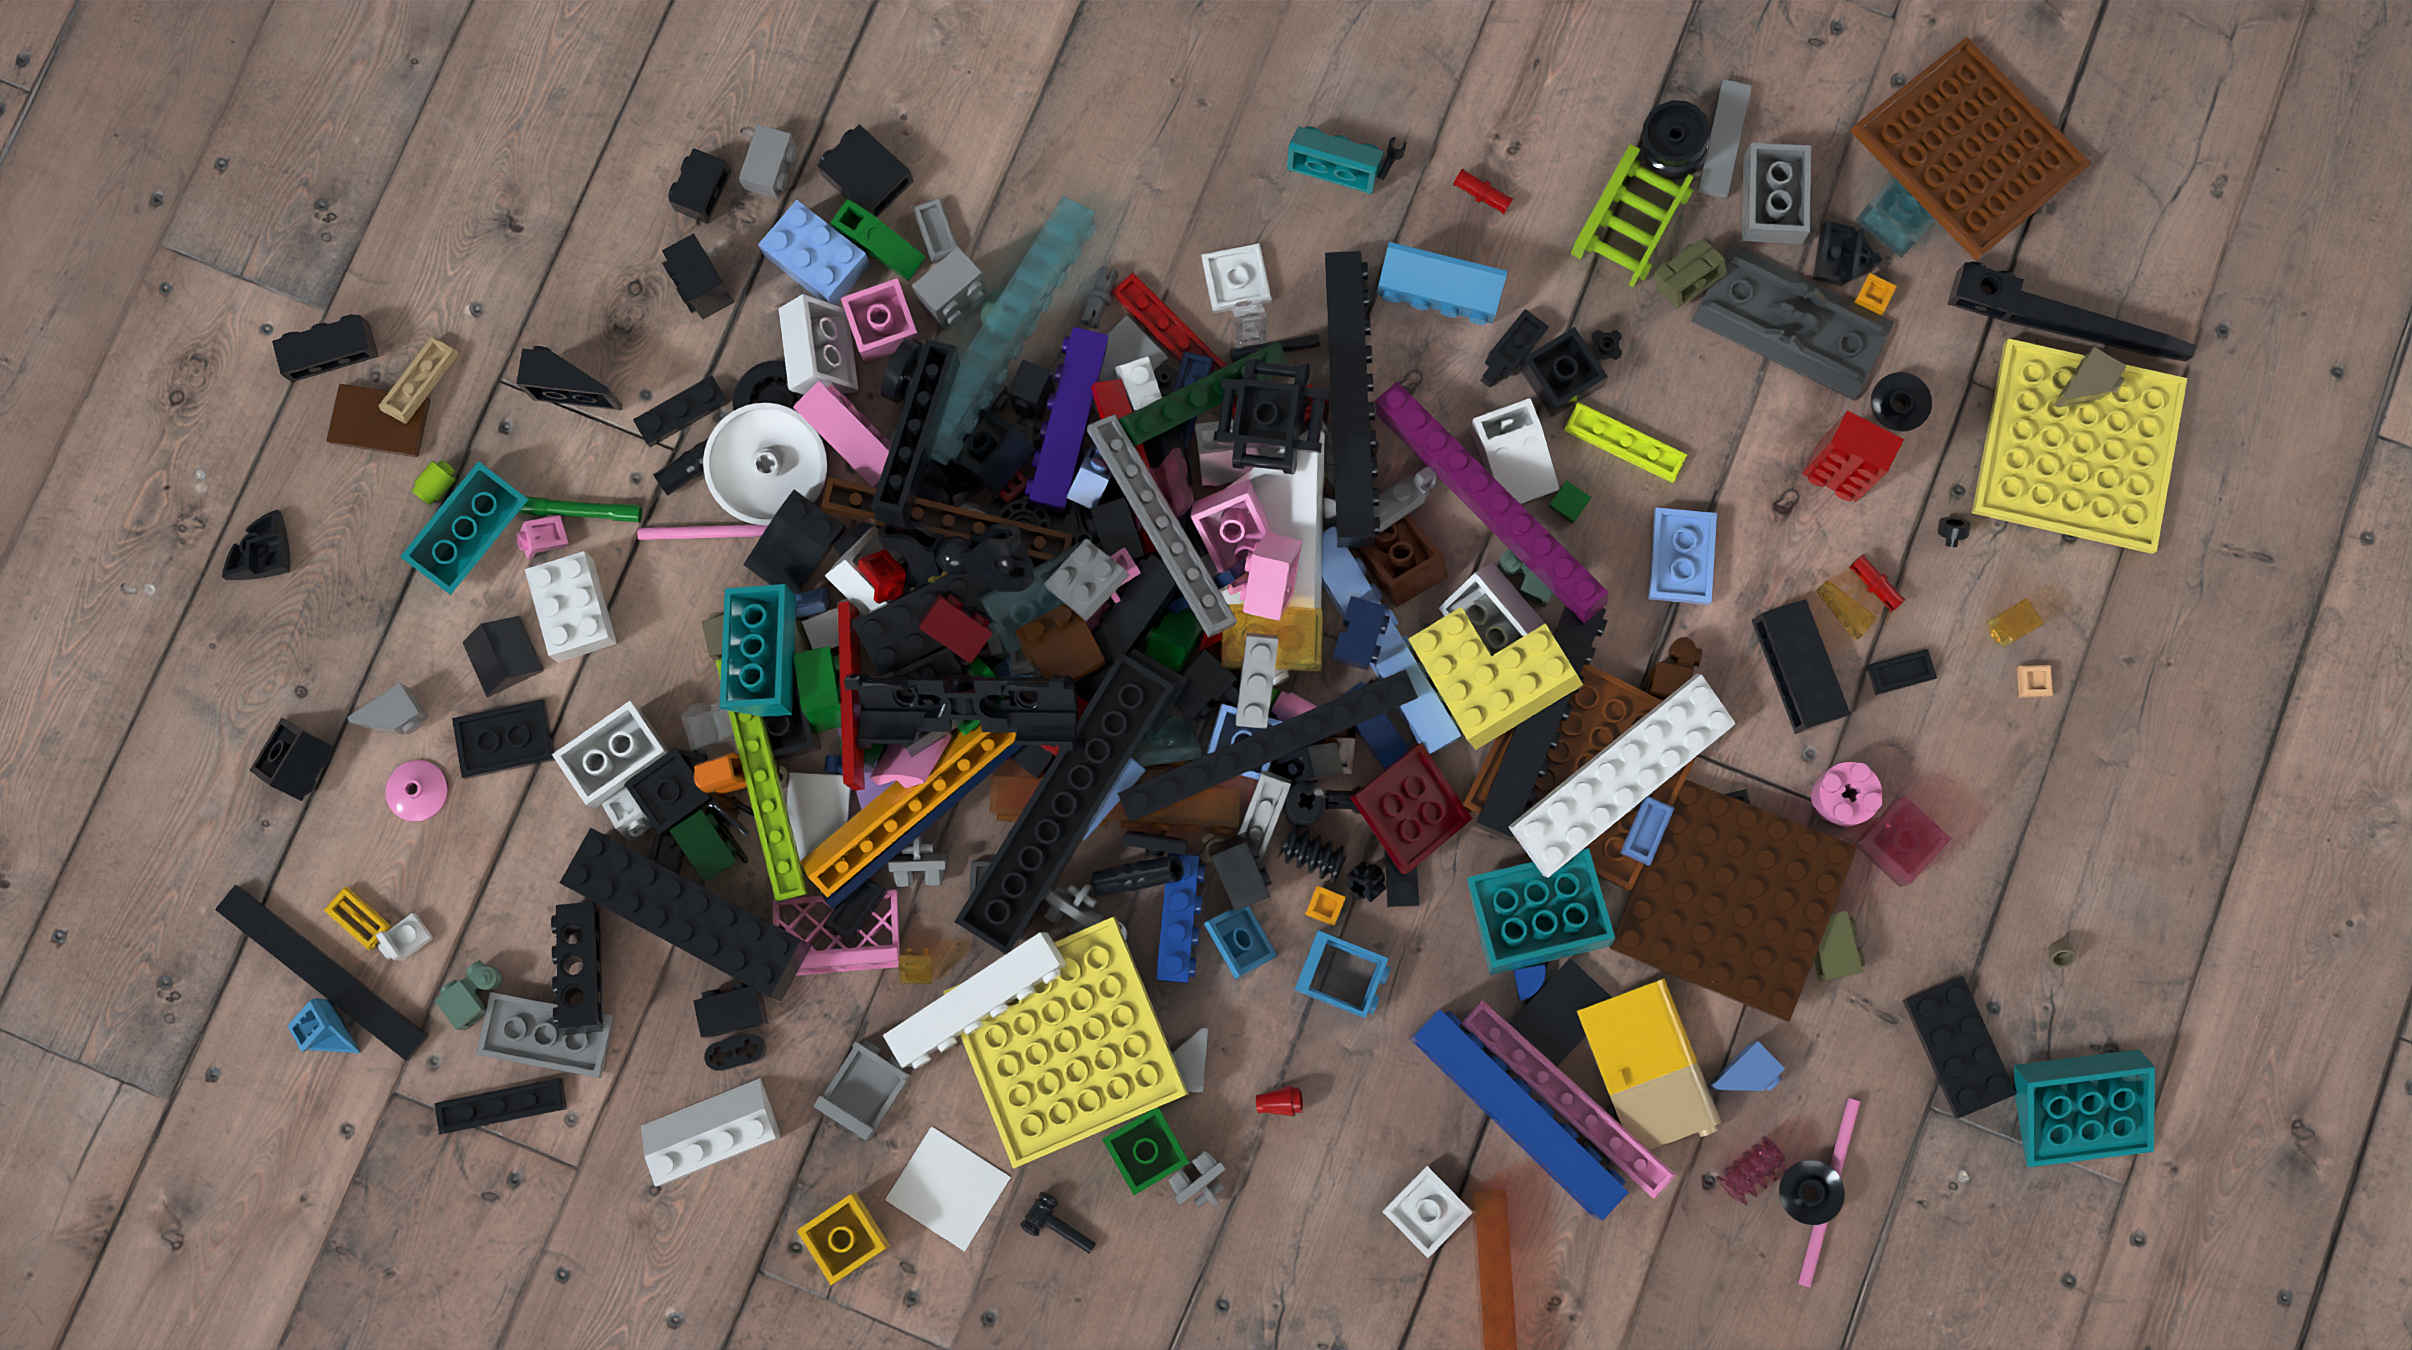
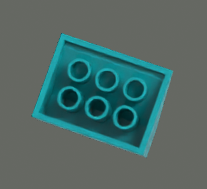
(1539, 918)
(2085, 1107)

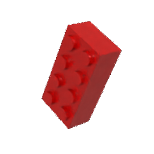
(1852, 457)

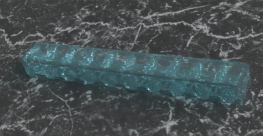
(1011, 321)

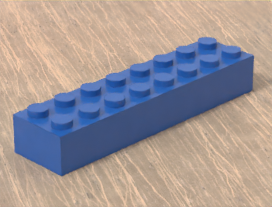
(1518, 1115)

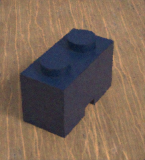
(1364, 624)

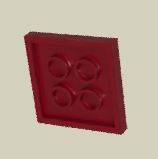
(1411, 808)

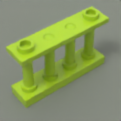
(1617, 191)

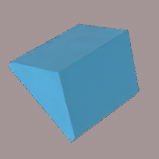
(1240, 941)

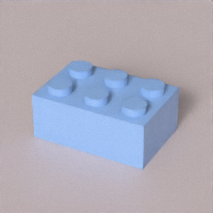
(814, 254)

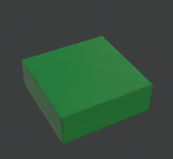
(1569, 502)

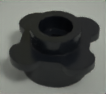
(1603, 352)

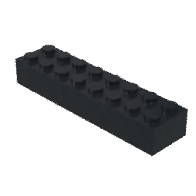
(686, 914)

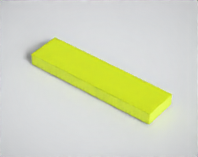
(1625, 442)

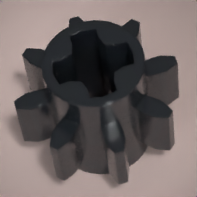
(1366, 881)

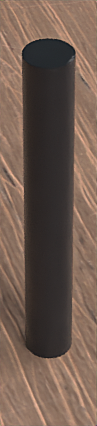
(1286, 345)

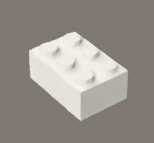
(570, 606)
(610, 754)

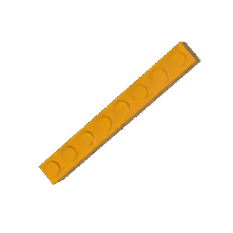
(899, 810)

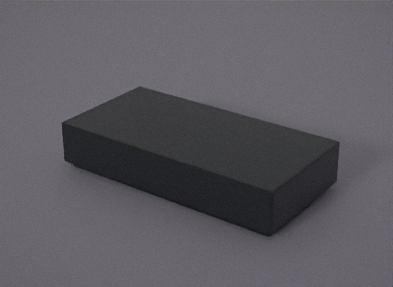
(1901, 672)
(855, 910)

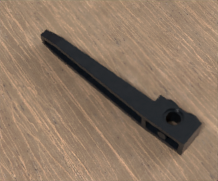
(2037, 312)

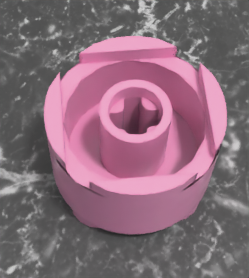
(1845, 777)

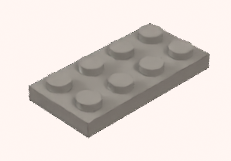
(525, 1034)

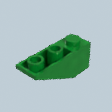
(877, 240)

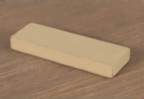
(418, 380)

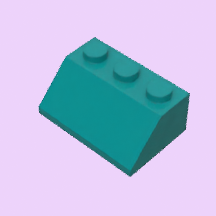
(1334, 159)

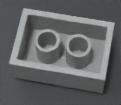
(1776, 193)

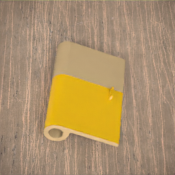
(1649, 1066)

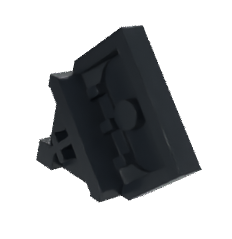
(1842, 254)

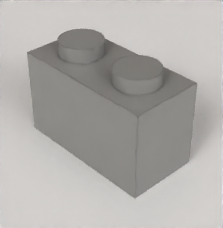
(768, 161)

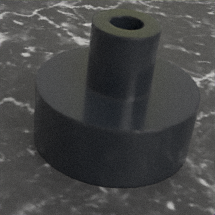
(1168, 373)
(1953, 530)

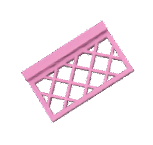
(843, 959)

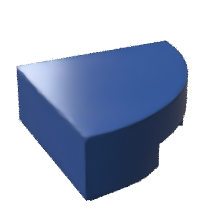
(1528, 980)

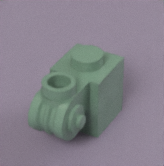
(1532, 587)
(462, 999)

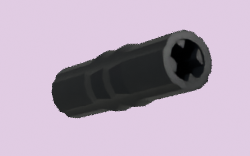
(682, 469)
(1137, 875)

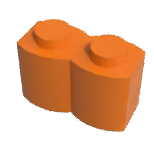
(720, 774)

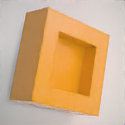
(1875, 294)
(1325, 906)

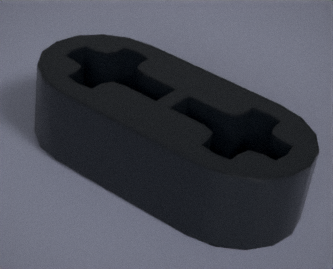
(733, 1045)

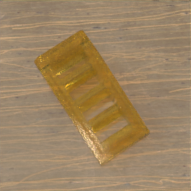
(1849, 612)

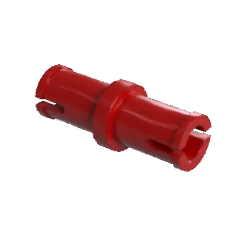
(1482, 191)
(1877, 583)

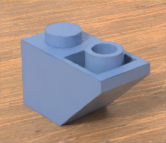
(1090, 480)

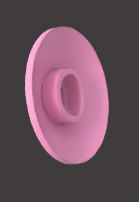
(430, 794)

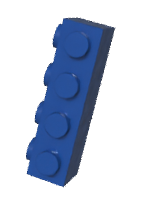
(1177, 923)

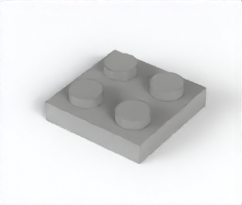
(1086, 579)

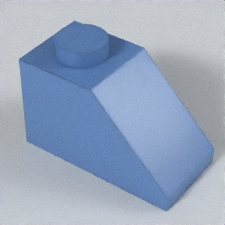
(1749, 1071)

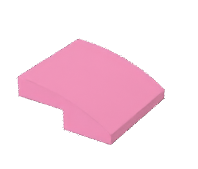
(908, 770)

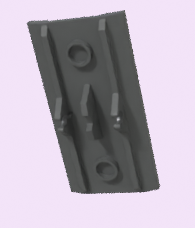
(1794, 322)

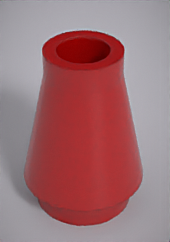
(1282, 1101)

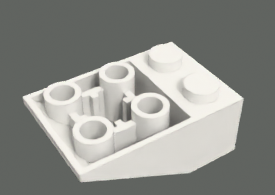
(1516, 451)

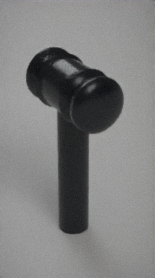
(1041, 1215)

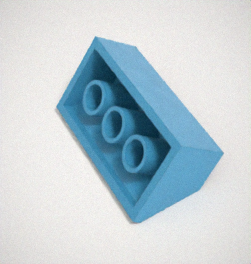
(1441, 283)

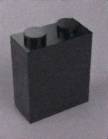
(865, 171)

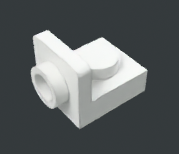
(626, 815)
(404, 938)

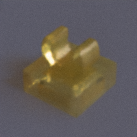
(915, 968)

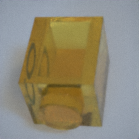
(2014, 623)

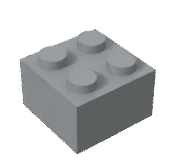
(950, 288)

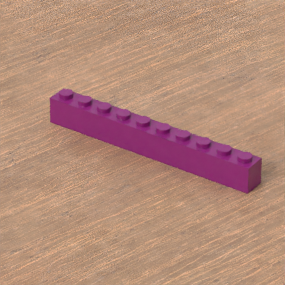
(1491, 503)

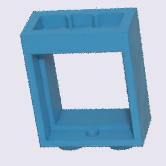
(1379, 975)

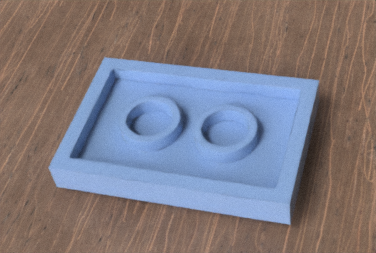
(1682, 556)

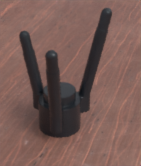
(725, 813)

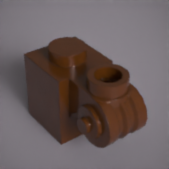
(1667, 677)

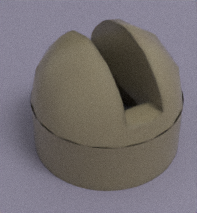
(2061, 954)

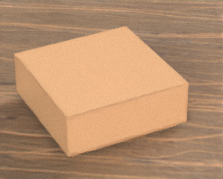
(2034, 681)

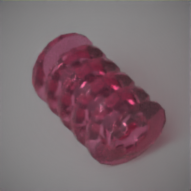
(1753, 1170)

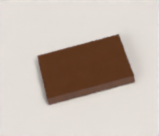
(362, 424)

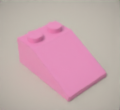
(1231, 526)

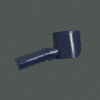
(833, 764)

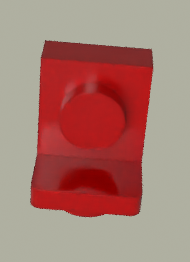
(884, 575)

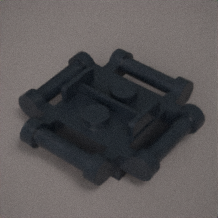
(1270, 415)

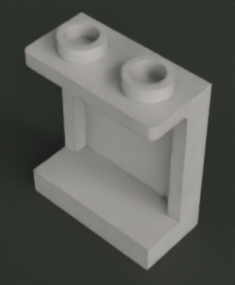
(863, 1090)

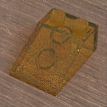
(1298, 635)

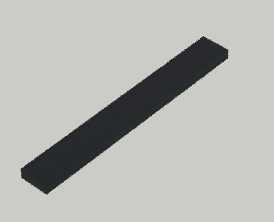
(322, 972)

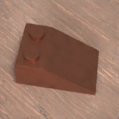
(1404, 561)

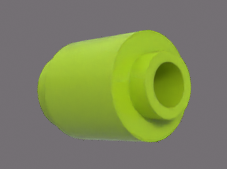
(434, 481)

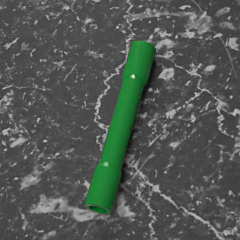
(615, 511)

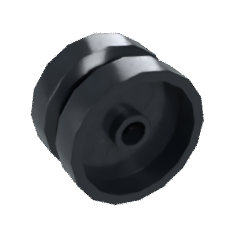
(1675, 139)
(901, 370)

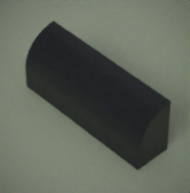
(1800, 666)

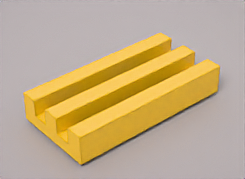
(338, 900)

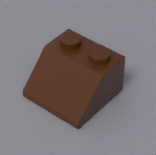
(1060, 644)

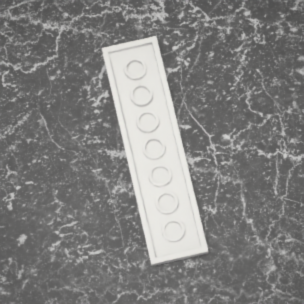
(1622, 775)

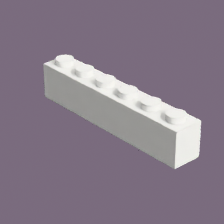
(975, 1000)

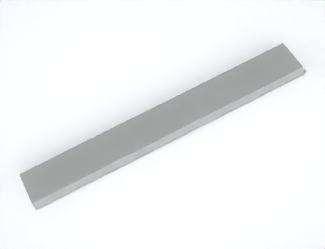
(1162, 525)

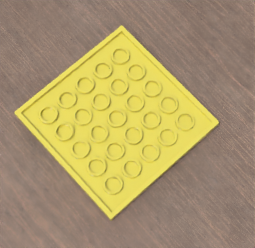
(2084, 466)
(1074, 1051)

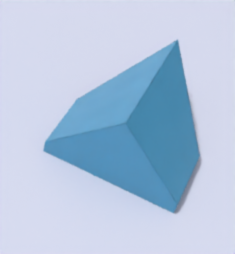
(321, 1029)

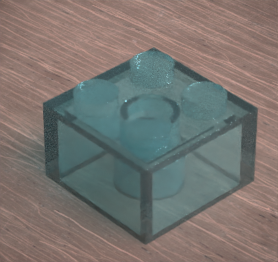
(1895, 217)

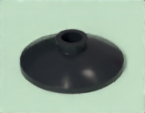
(1910, 392)
(1829, 1192)

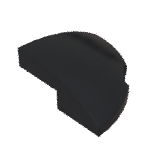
(260, 552)

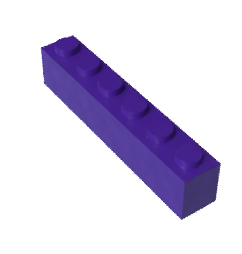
(1068, 420)

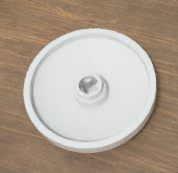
(760, 458)

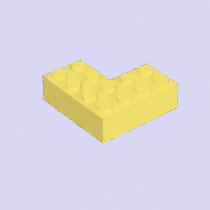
(1492, 691)

